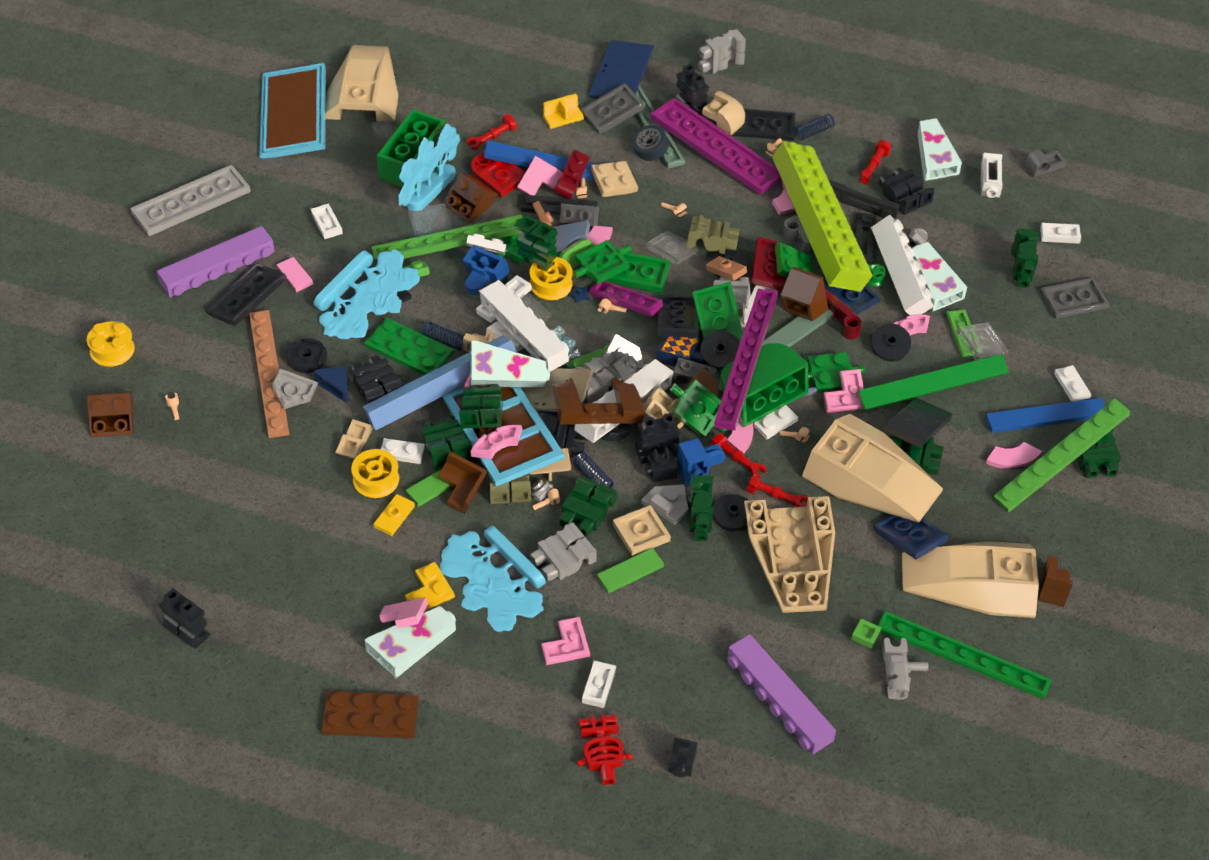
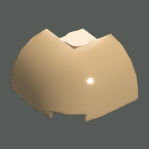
(726, 112)
(660, 404)

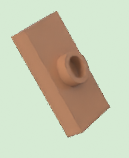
(543, 216)
(726, 268)

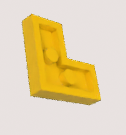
(434, 587)

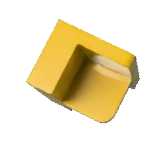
(562, 111)

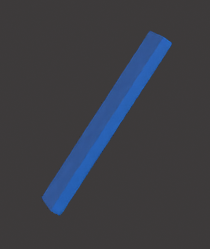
(524, 157)
(1043, 415)

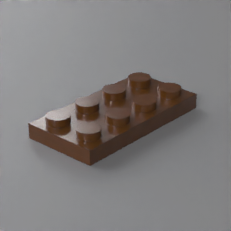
(370, 714)

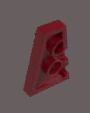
(765, 265)

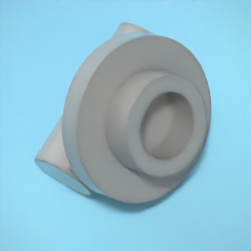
(918, 236)
(540, 489)

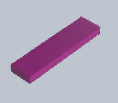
(626, 298)

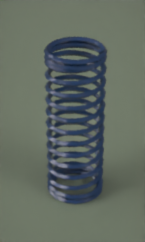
(810, 122)
(430, 328)
(585, 460)

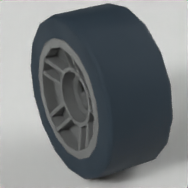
(650, 142)

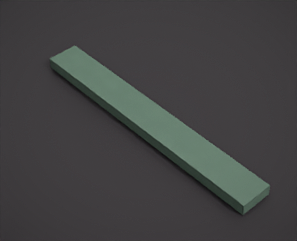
(672, 156)
(789, 335)

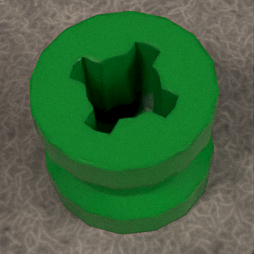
(879, 271)

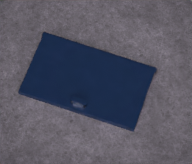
(621, 64)

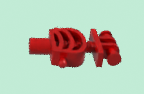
(608, 750)

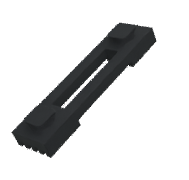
(528, 201)
(885, 206)
(865, 222)

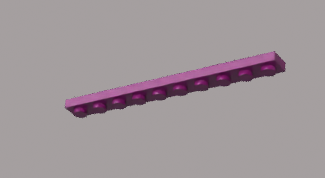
(745, 360)

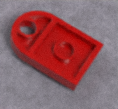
(497, 175)

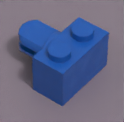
(483, 268)
(697, 460)

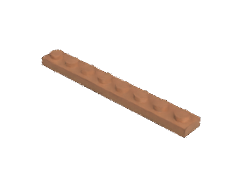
(268, 369)

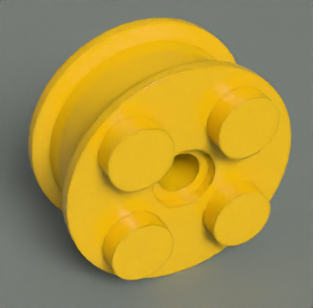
(554, 282)
(110, 343)
(375, 473)

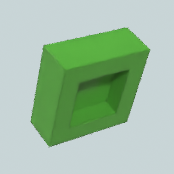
(866, 633)

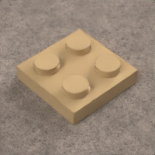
(614, 178)
(641, 530)

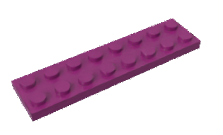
(717, 146)

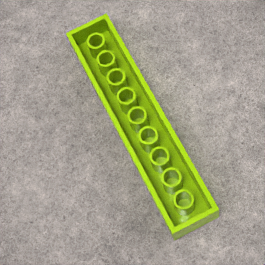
(822, 217)

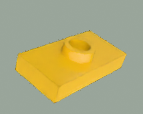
(394, 515)

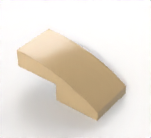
(354, 440)

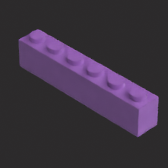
(215, 261)
(781, 694)

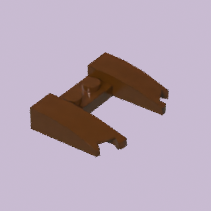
(571, 411)

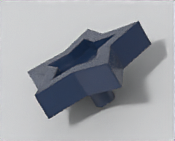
(579, 294)

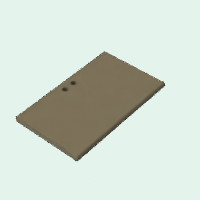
(543, 397)

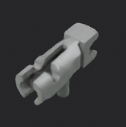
(898, 669)

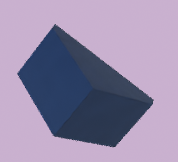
(334, 381)

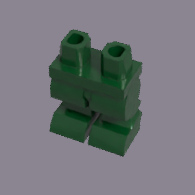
(536, 242)
(1025, 256)
(483, 405)
(443, 439)
(922, 455)
(1100, 456)
(700, 506)
(585, 513)

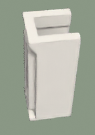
(991, 188)

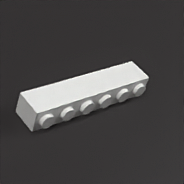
(902, 266)
(524, 325)
(645, 381)

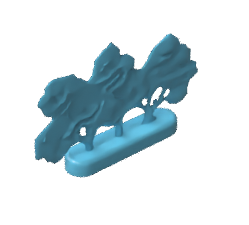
(420, 170)
(373, 295)
(490, 585)

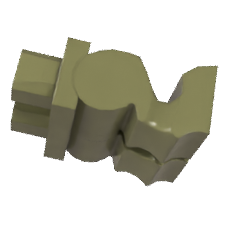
(714, 235)
(519, 491)

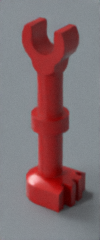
(508, 124)
(882, 148)
(737, 455)
(755, 483)

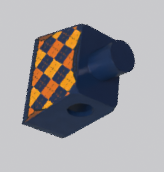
(680, 347)

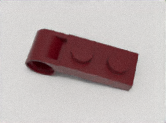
(572, 174)
(844, 315)

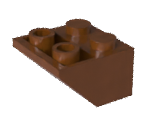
(469, 197)
(804, 294)
(111, 413)

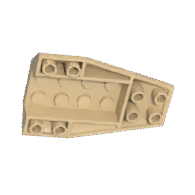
(364, 83)
(870, 470)
(794, 551)
(977, 576)

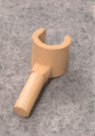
(773, 147)
(582, 190)
(676, 209)
(606, 304)
(173, 403)
(803, 432)
(552, 495)

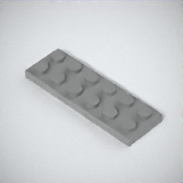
(190, 200)

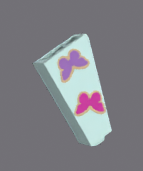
(936, 151)
(940, 278)
(505, 368)
(402, 647)

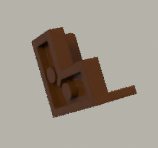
(465, 478)
(1055, 584)

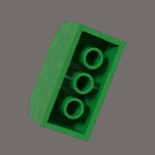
(405, 144)
(776, 381)

